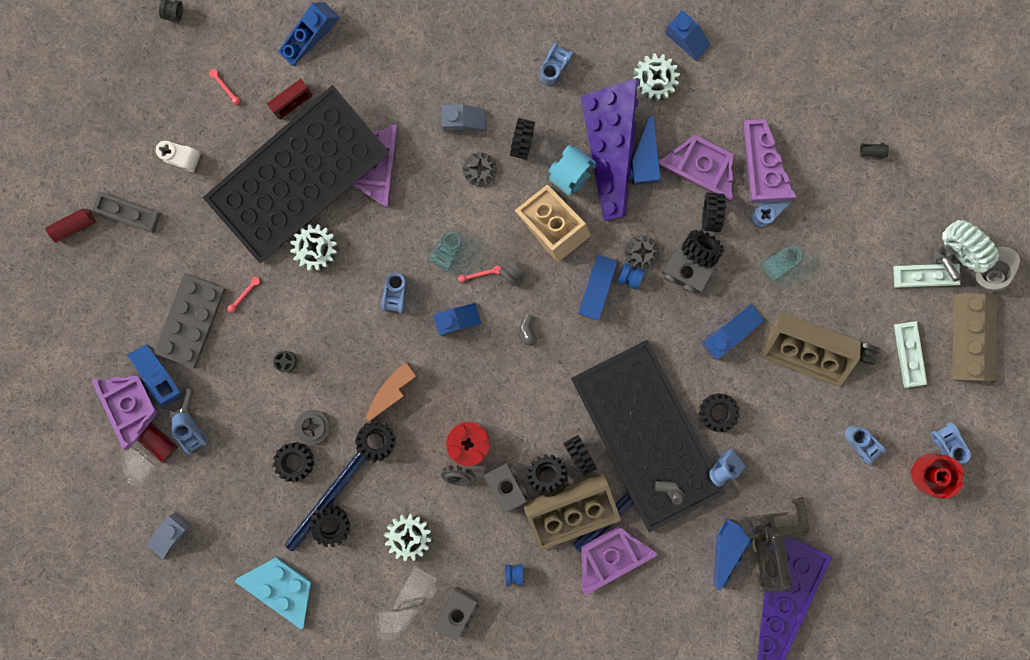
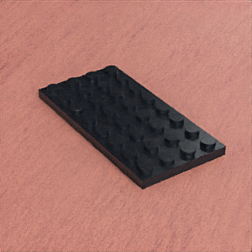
(296, 174)
(647, 434)

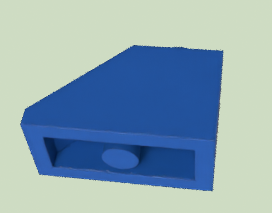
(687, 35)
(457, 319)

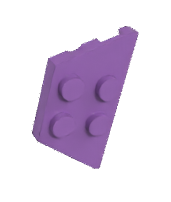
(702, 165)
(378, 180)
(126, 407)
(611, 558)

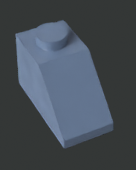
(462, 118)
(168, 535)

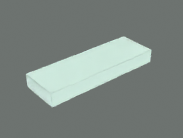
(923, 276)
(910, 354)

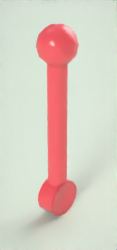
(214, 74)
(462, 278)
(254, 282)

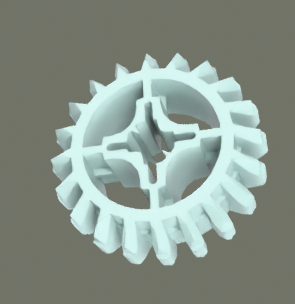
(971, 245)

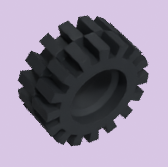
(522, 138)
(713, 212)
(702, 248)
(732, 412)
(375, 428)
(580, 455)
(542, 464)
(284, 471)
(334, 537)

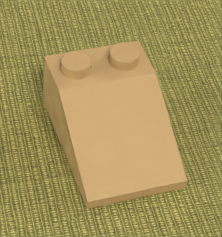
(553, 223)

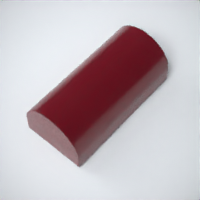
(289, 99)
(70, 225)
(157, 443)

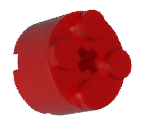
(457, 449)
(949, 477)

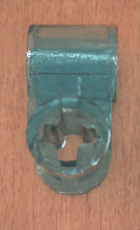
(445, 252)
(778, 263)

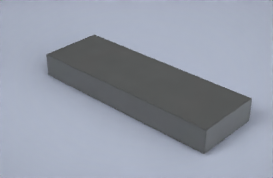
(126, 212)

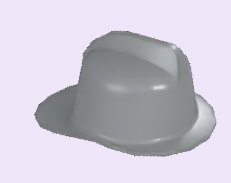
(1002, 273)

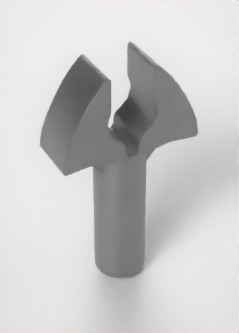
(945, 259)
(185, 402)

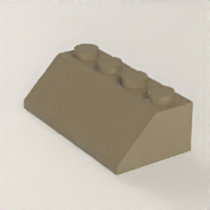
(975, 337)
(811, 349)
(572, 512)

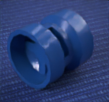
(630, 276)

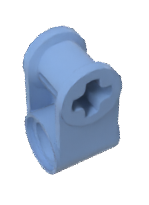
(555, 61)
(771, 209)
(394, 295)
(188, 437)
(950, 439)
(867, 446)
(726, 468)

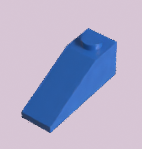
(645, 159)
(732, 332)

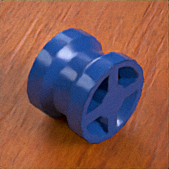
(514, 574)

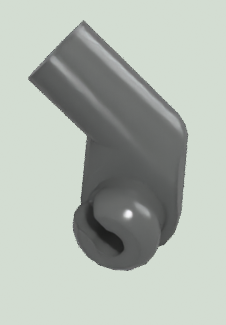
(525, 332)
(671, 489)

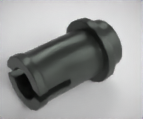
(874, 150)

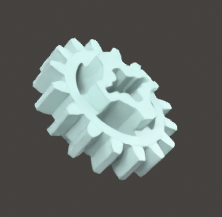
(661, 83)
(306, 251)
(417, 537)

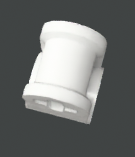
(181, 156)

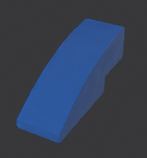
(597, 287)

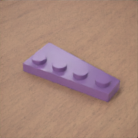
(765, 169)

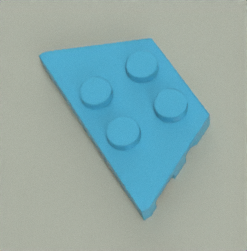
(280, 589)

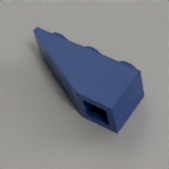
(308, 31)
(154, 376)
(730, 545)

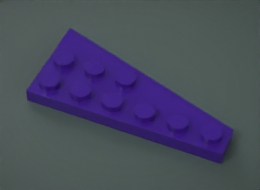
(611, 136)
(785, 610)

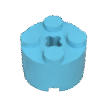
(571, 170)

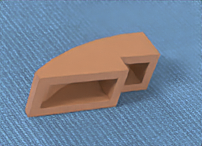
(391, 391)

